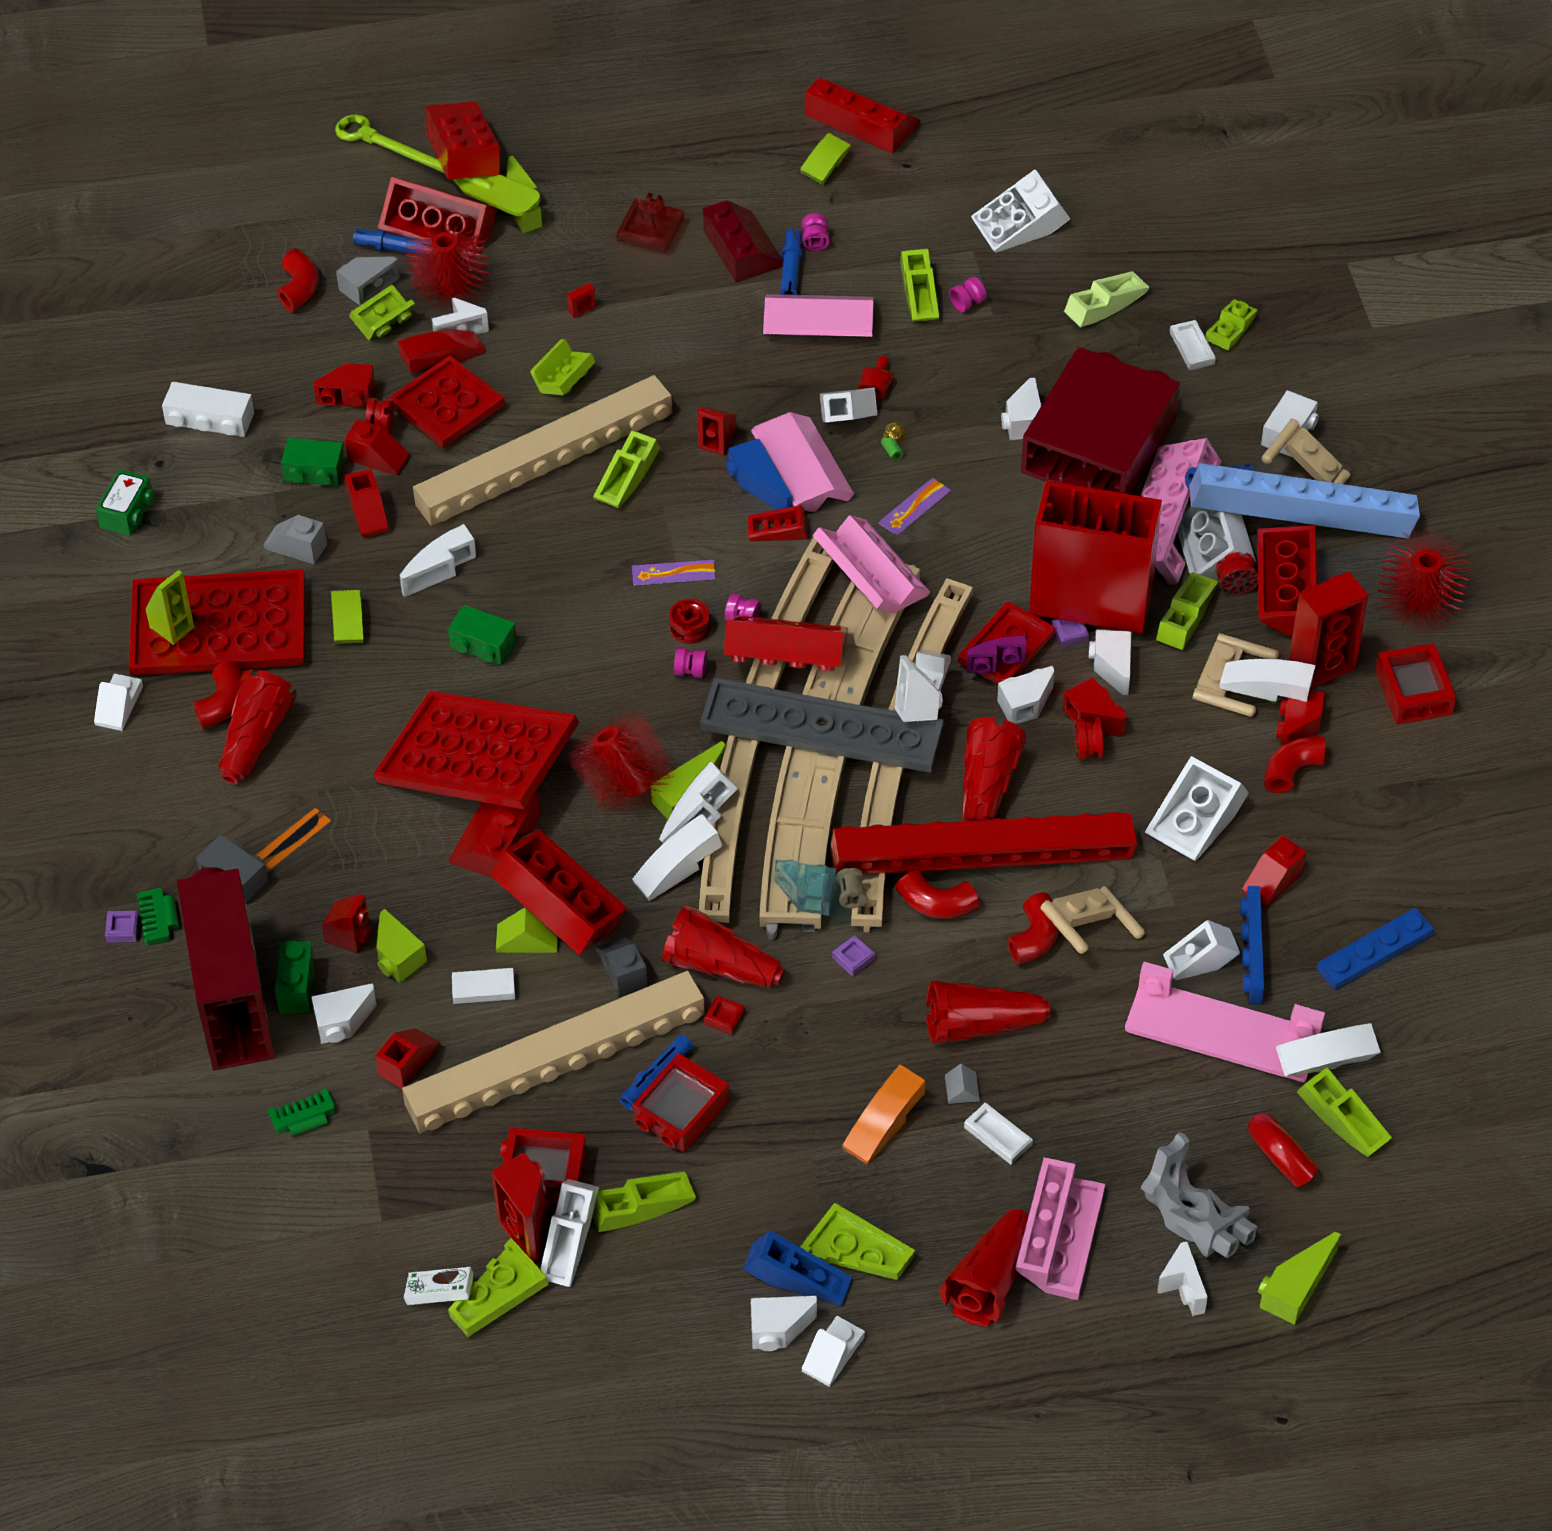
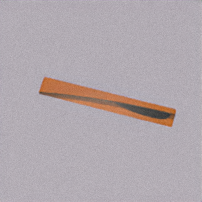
(293, 838)

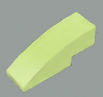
(1105, 298)

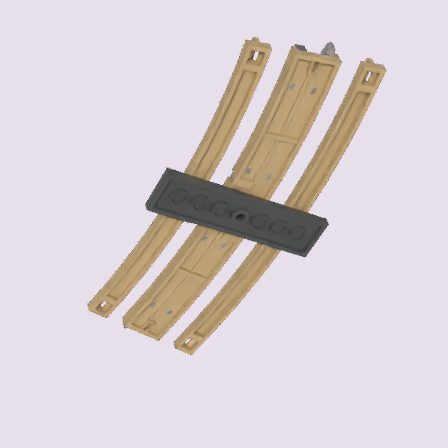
(819, 735)

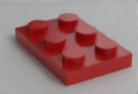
(1010, 622)

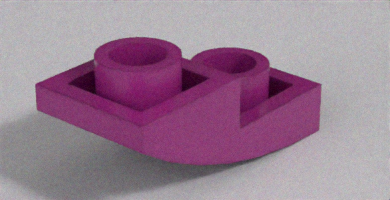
(986, 655)

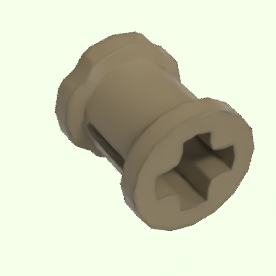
(851, 889)

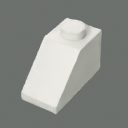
(1021, 409)
(1112, 657)
(916, 694)
(1202, 951)
(343, 1012)
(780, 1320)

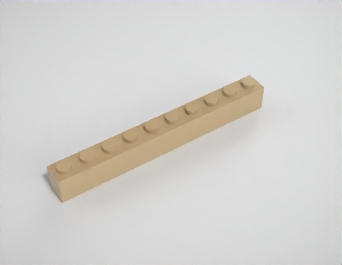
(542, 450)
(553, 1052)

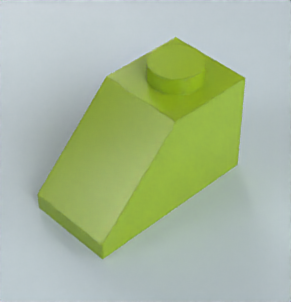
(398, 949)

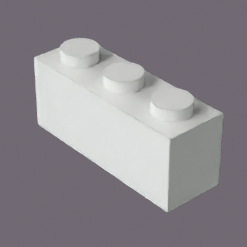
(208, 409)

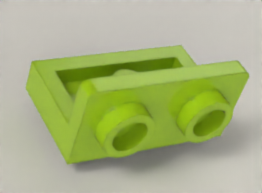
(381, 312)
(561, 369)

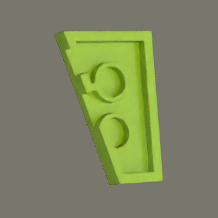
(858, 1245)
(502, 1287)

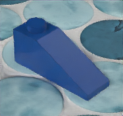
(758, 474)
(795, 1269)

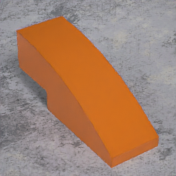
(884, 1114)

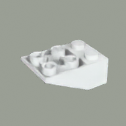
(1020, 214)

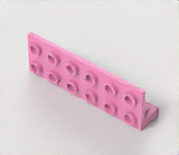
(1168, 484)
(1214, 1025)

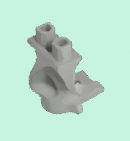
(1211, 1221)

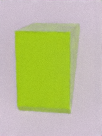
(525, 934)

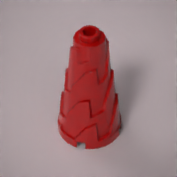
(256, 714)
(989, 762)
(716, 950)
(970, 1011)
(986, 1273)

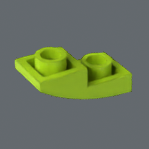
(825, 158)
(1232, 324)
(347, 616)

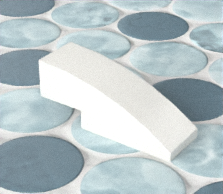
(438, 560)
(1268, 678)
(702, 797)
(677, 857)
(1328, 1050)
(568, 1231)

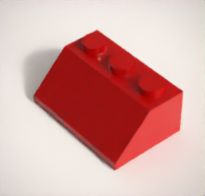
(492, 832)
(522, 1203)

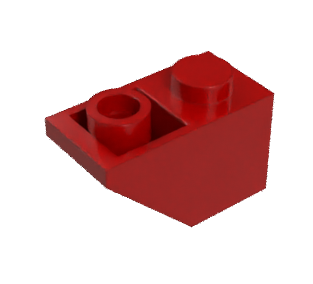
(346, 386)
(366, 502)
(1093, 701)
(1301, 717)
(348, 923)
(405, 1056)

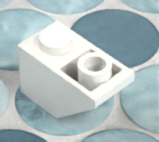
(848, 404)
(1025, 695)

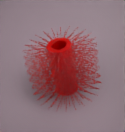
(447, 263)
(1423, 580)
(621, 761)

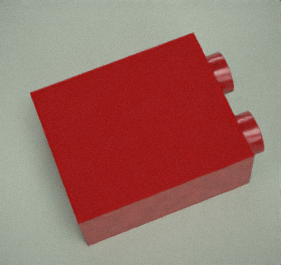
(1094, 556)

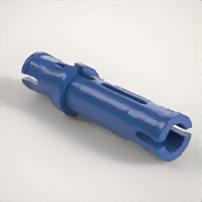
(383, 240)
(791, 256)
(644, 1078)

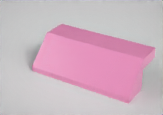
(818, 315)
(803, 460)
(872, 565)
(1060, 1229)

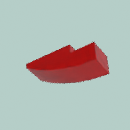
(432, 347)

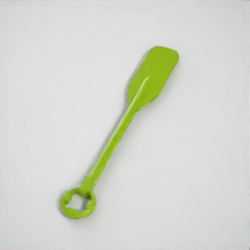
(493, 189)

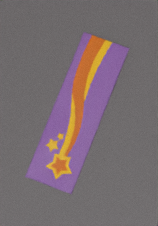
(914, 506)
(673, 572)

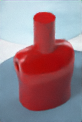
(877, 377)

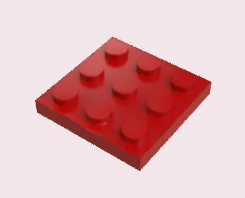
(446, 401)

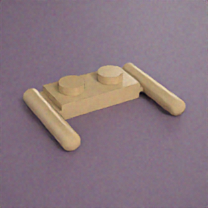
(1307, 453)
(1227, 650)
(1087, 908)

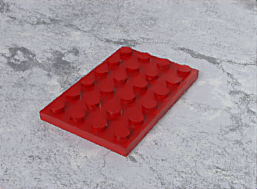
(235, 618)
(476, 749)

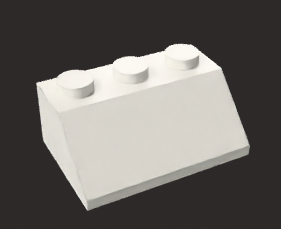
(1209, 537)

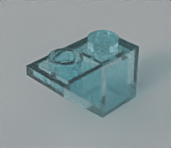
(807, 885)

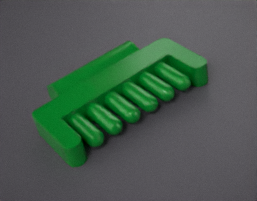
(162, 919)
(303, 1119)

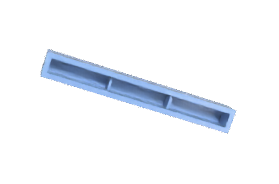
(1304, 500)

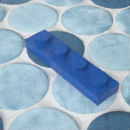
(1374, 949)
(1252, 955)

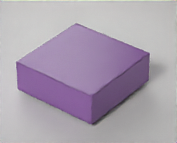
(1069, 632)
(122, 926)
(853, 955)

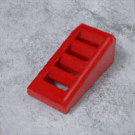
(787, 532)

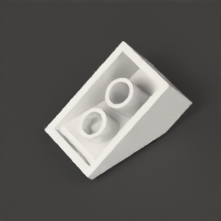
(1196, 809)

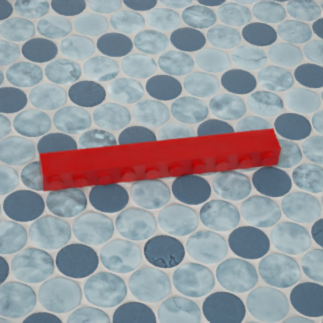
(984, 843)

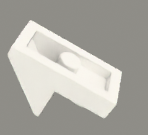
(465, 317)
(933, 665)
(116, 701)
(1183, 1275)
(832, 1350)

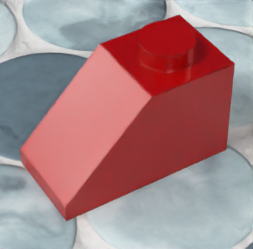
(715, 429)
(375, 448)
(1276, 870)

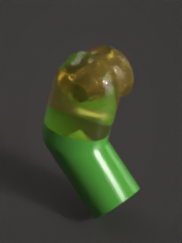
(889, 440)

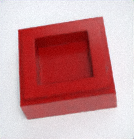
(581, 300)
(724, 1015)

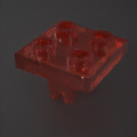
(650, 224)

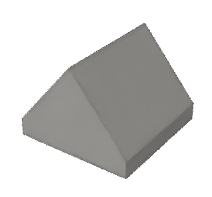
(961, 1085)

